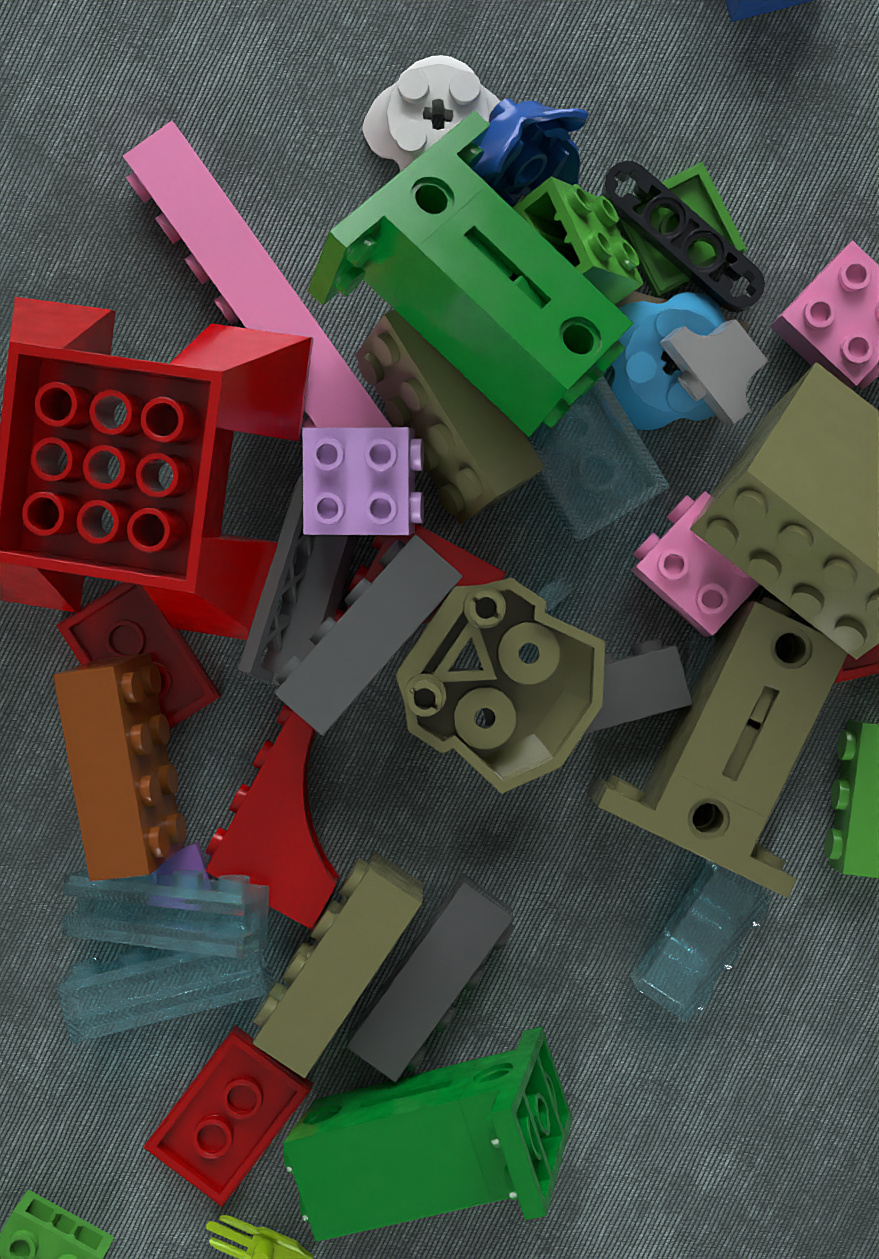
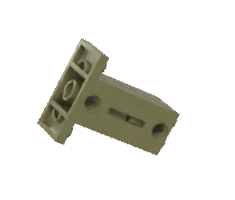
(735, 743)

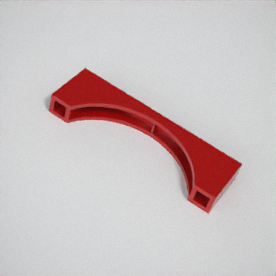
(273, 822)

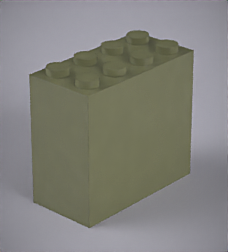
(806, 509)

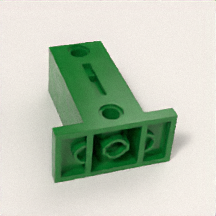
(477, 283)
(433, 1143)

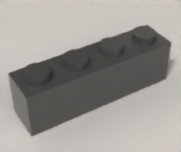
(367, 635)
(637, 685)
(430, 978)

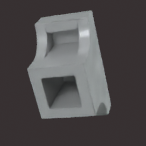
(716, 366)

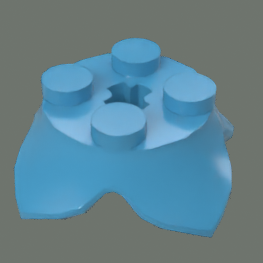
(639, 382)

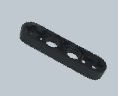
(689, 229)

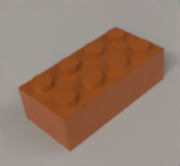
(120, 765)

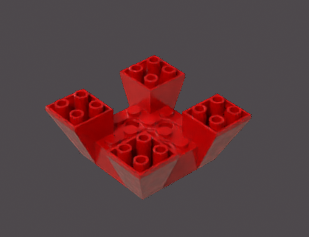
(181, 413)

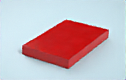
(131, 624)
(228, 1116)

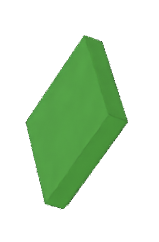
(700, 194)

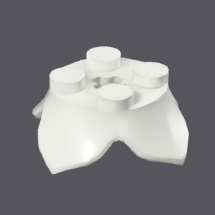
(399, 116)

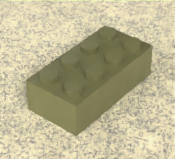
(467, 440)
(337, 967)

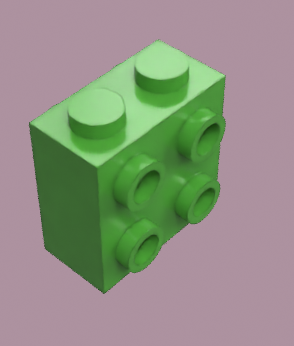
(585, 234)
(49, 1232)

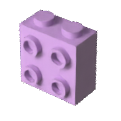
(361, 481)

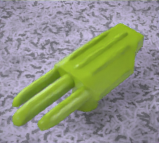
(262, 1245)

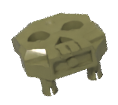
(536, 705)

